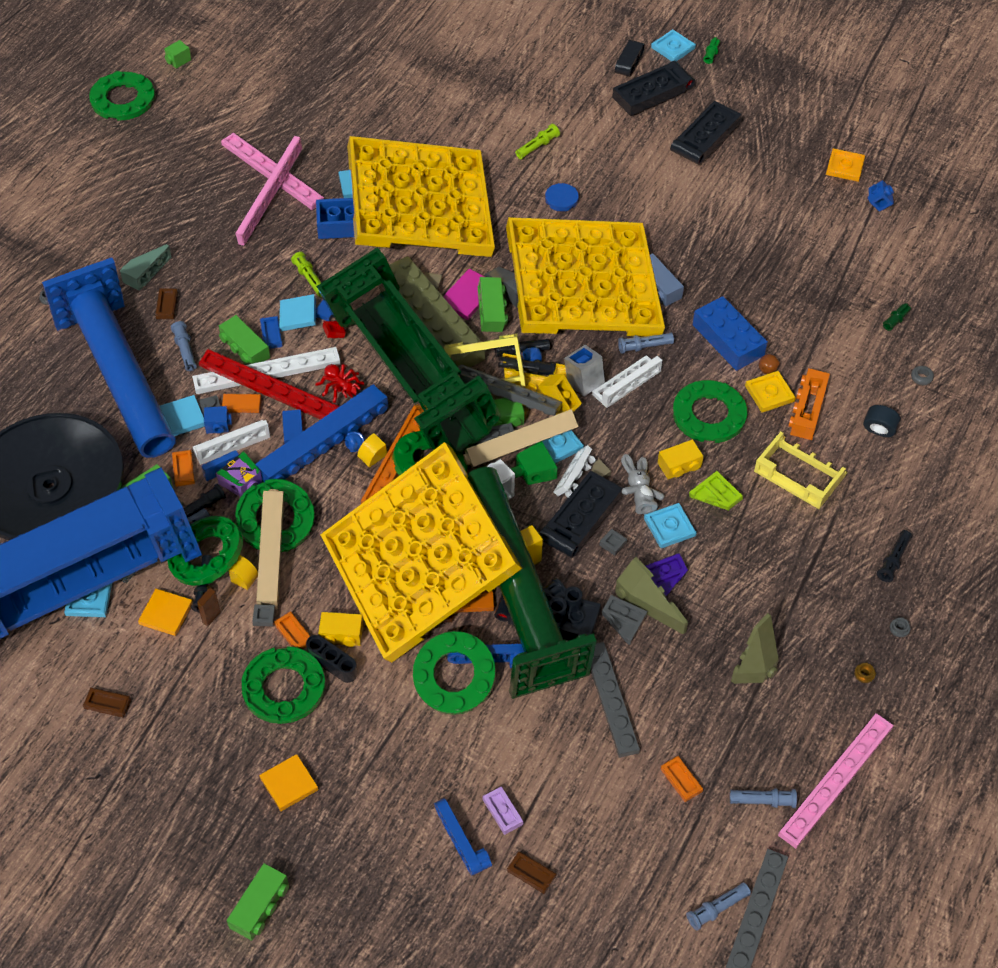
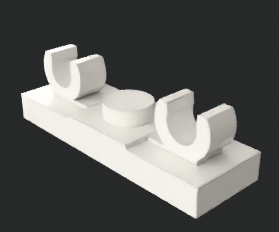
(574, 471)

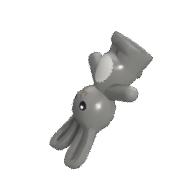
(639, 485)

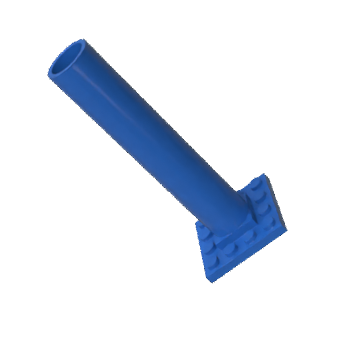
(89, 299)

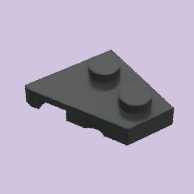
(624, 617)

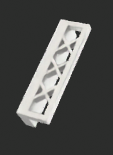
(630, 382)
(231, 441)

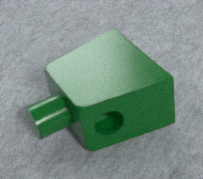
(535, 465)

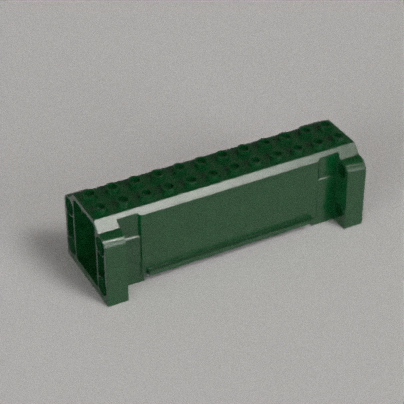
(426, 373)

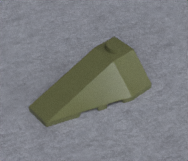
(639, 590)
(760, 656)

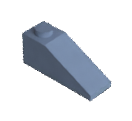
(667, 285)

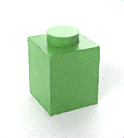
(177, 54)

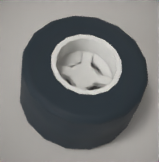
(881, 420)

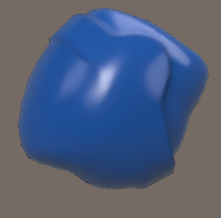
(532, 354)
(354, 440)

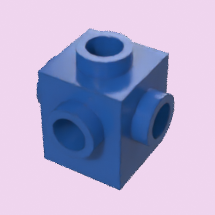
(880, 195)

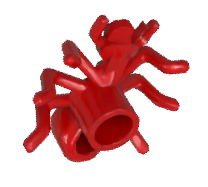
(339, 381)

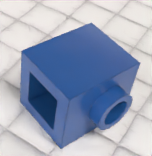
(217, 419)

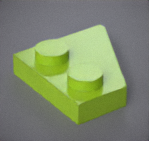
(717, 492)

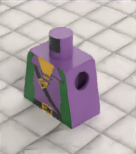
(239, 474)

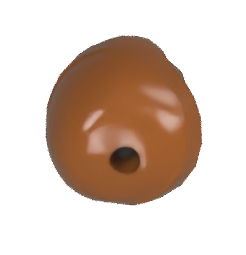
(768, 364)

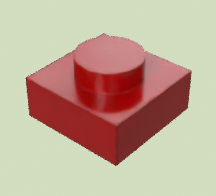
(333, 329)

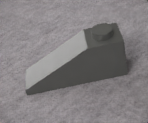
(509, 281)

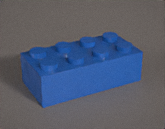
(335, 218)
(729, 333)

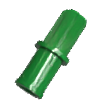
(711, 50)

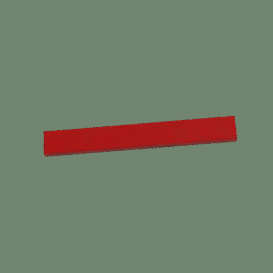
(266, 385)

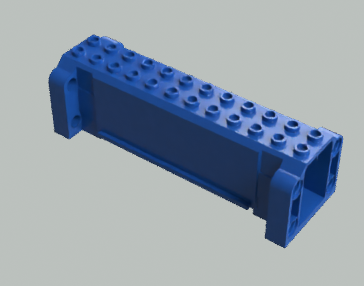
(92, 549)

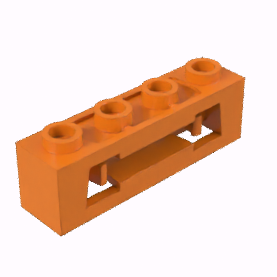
(802, 426)

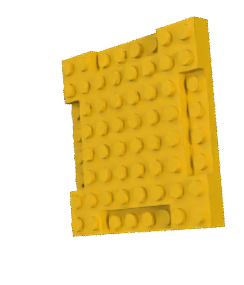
(419, 196)
(583, 276)
(419, 551)

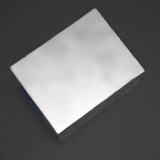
(584, 370)

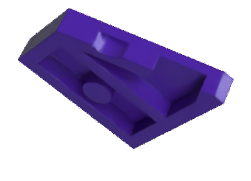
(668, 572)

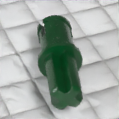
(896, 317)

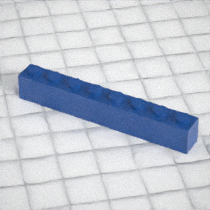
(323, 435)

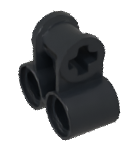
(560, 597)

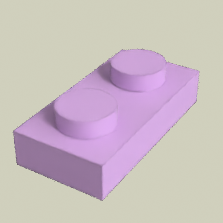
(502, 810)

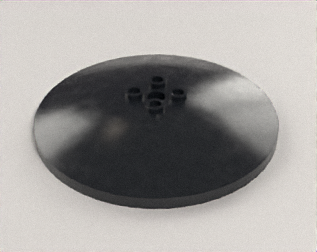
(58, 450)

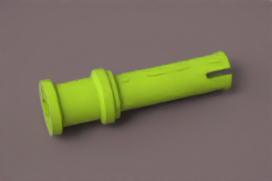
(542, 138)
(301, 265)

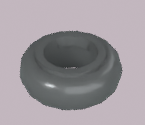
(922, 380)

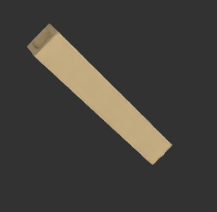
(520, 438)
(270, 548)

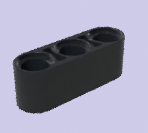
(629, 58)
(338, 665)

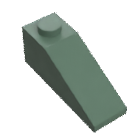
(144, 267)

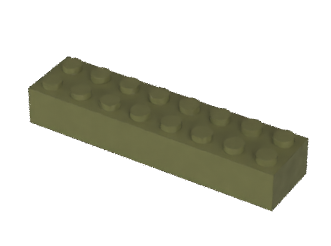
(435, 311)

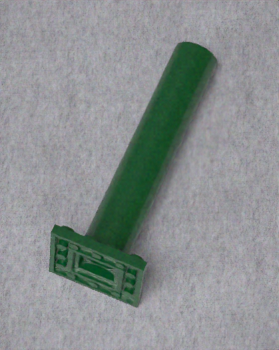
(546, 655)

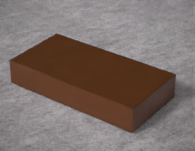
(166, 303)
(208, 607)
(106, 702)
(531, 872)

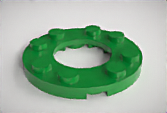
(126, 111)
(703, 431)
(407, 446)
(293, 495)
(232, 545)
(285, 658)
(466, 699)

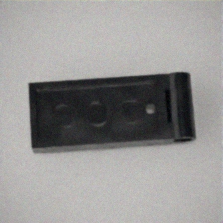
(653, 88)
(706, 132)
(581, 514)
(572, 626)

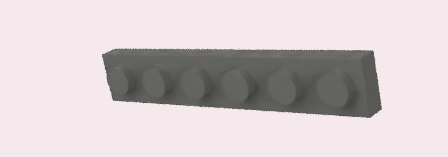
(512, 391)
(613, 703)
(757, 910)

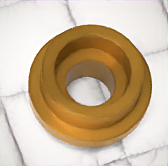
(865, 668)

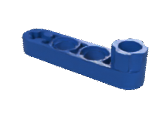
(499, 652)
(474, 861)

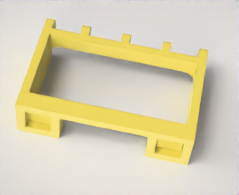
(505, 340)
(810, 494)

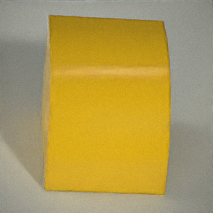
(372, 450)
(243, 573)

